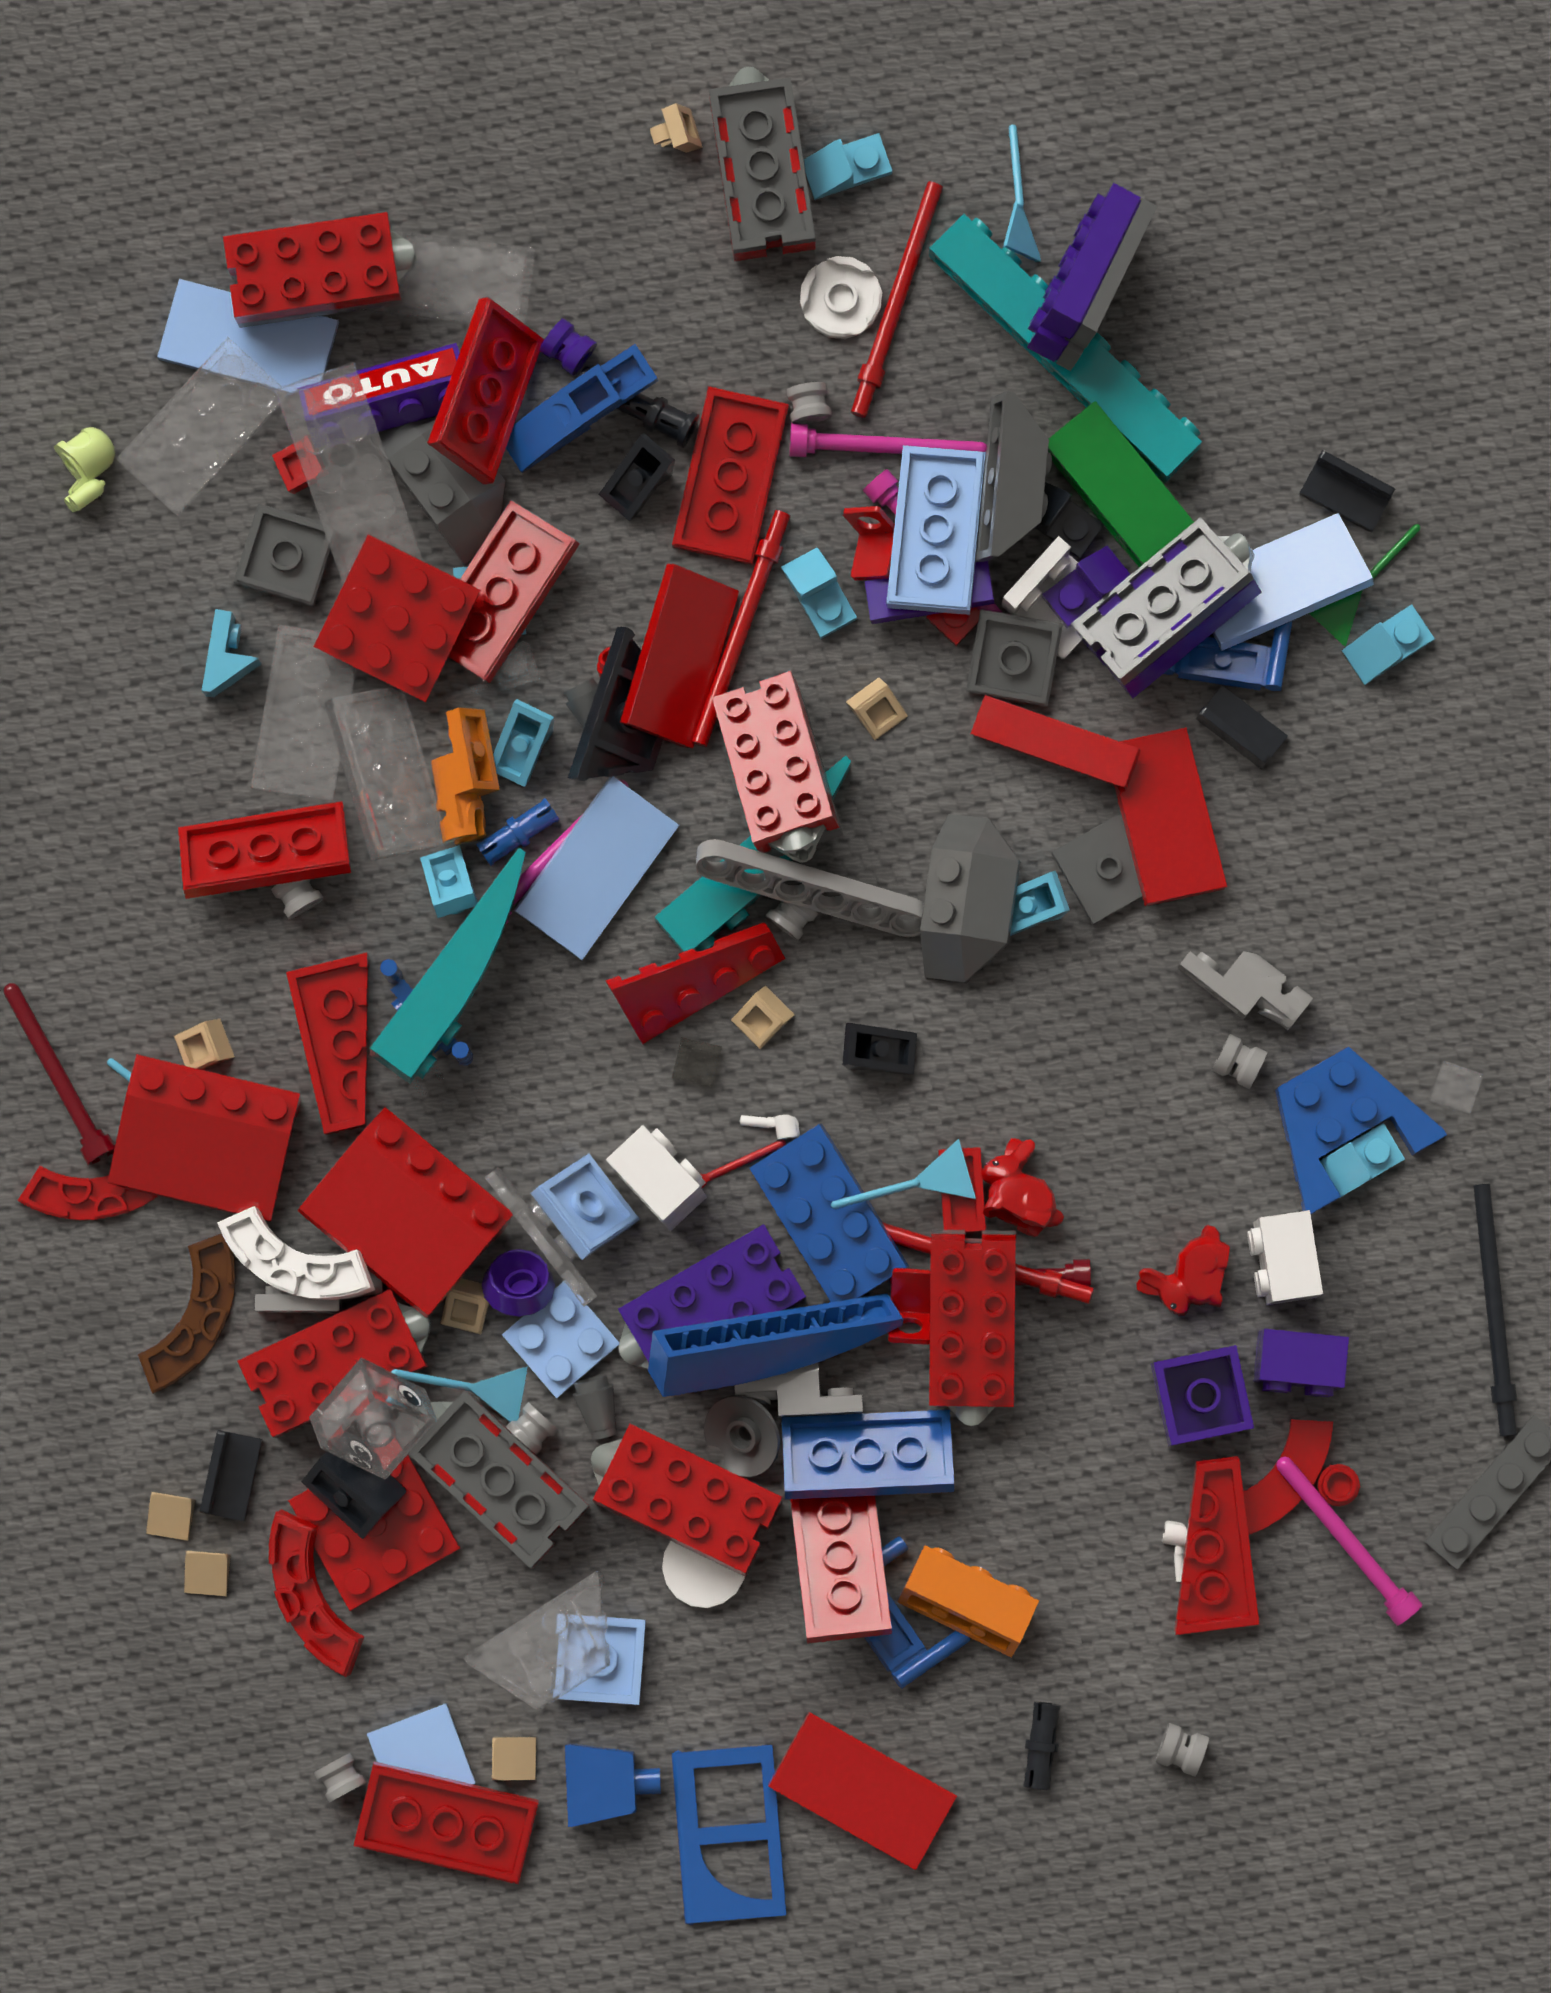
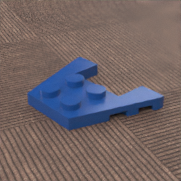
(1337, 1105)

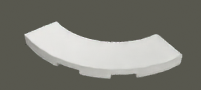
(291, 1270)

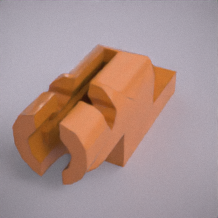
(465, 776)

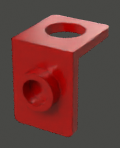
(874, 543)
(912, 1299)

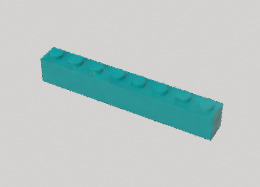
(1012, 298)

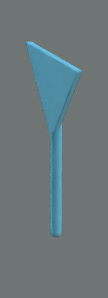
(1019, 234)
(944, 1175)
(499, 1392)

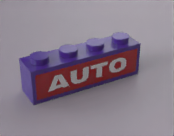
(409, 386)

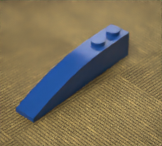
(765, 1343)

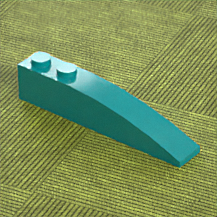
(711, 905)
(450, 982)

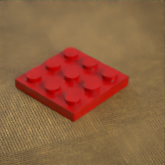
(397, 618)
(398, 1547)

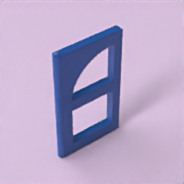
(703, 1894)

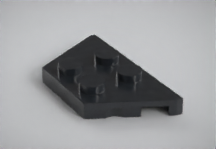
(606, 744)

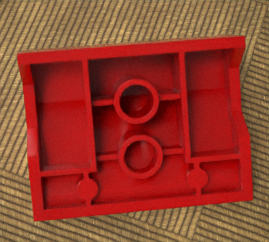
(203, 1137)
(406, 1212)

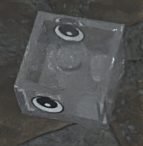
(373, 1418)

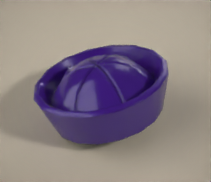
(518, 1283)

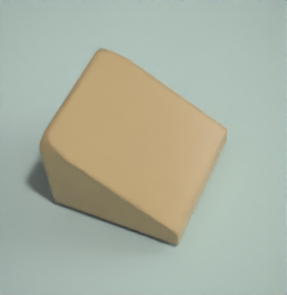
(877, 708)
(762, 1016)
(204, 1045)
(466, 1307)
(170, 1516)
(206, 1573)
(514, 1758)

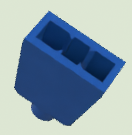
(604, 1783)

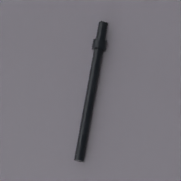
(1503, 1392)

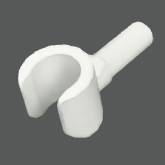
(785, 1125)
(1175, 1535)

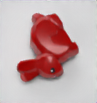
(1018, 1196)
(1196, 1274)

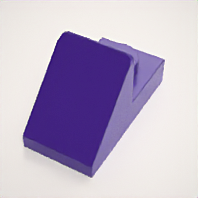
(1085, 585)

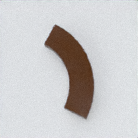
(203, 1320)

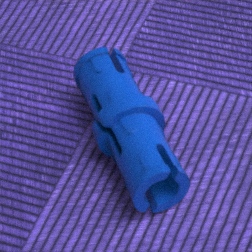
(517, 832)

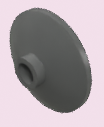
(726, 1430)

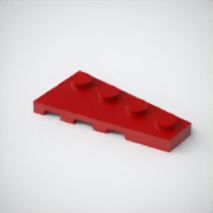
(334, 1029)
(1217, 1560)

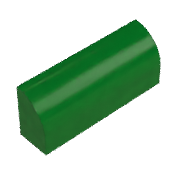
(1117, 484)

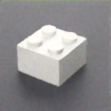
(656, 1177)
(1285, 1258)

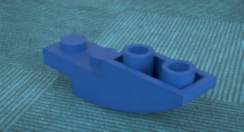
(578, 406)

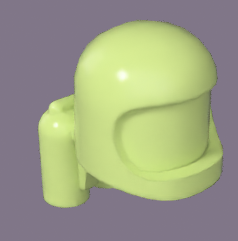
(86, 459)

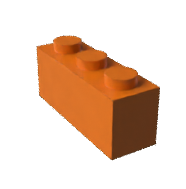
(968, 1600)

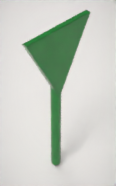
(1339, 615)

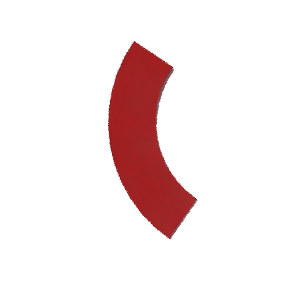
(80, 1197)
(1273, 1495)
(301, 1598)

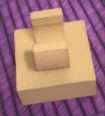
(678, 129)

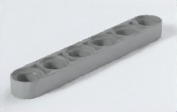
(809, 893)

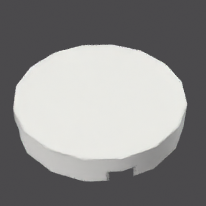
(841, 312)
(698, 1579)

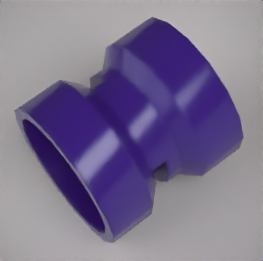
(568, 346)

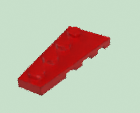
(679, 989)

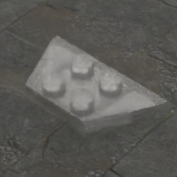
(536, 1224)
(550, 1647)

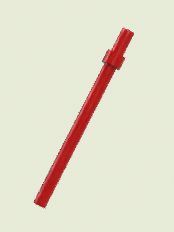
(872, 374)
(768, 553)
(1049, 1283)

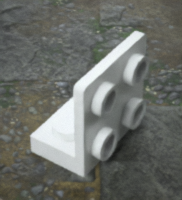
(1026, 595)

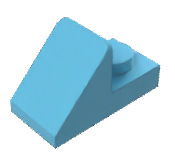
(846, 166)
(819, 592)
(1388, 644)
(221, 665)
(522, 742)
(448, 881)
(1038, 902)
(1362, 1159)

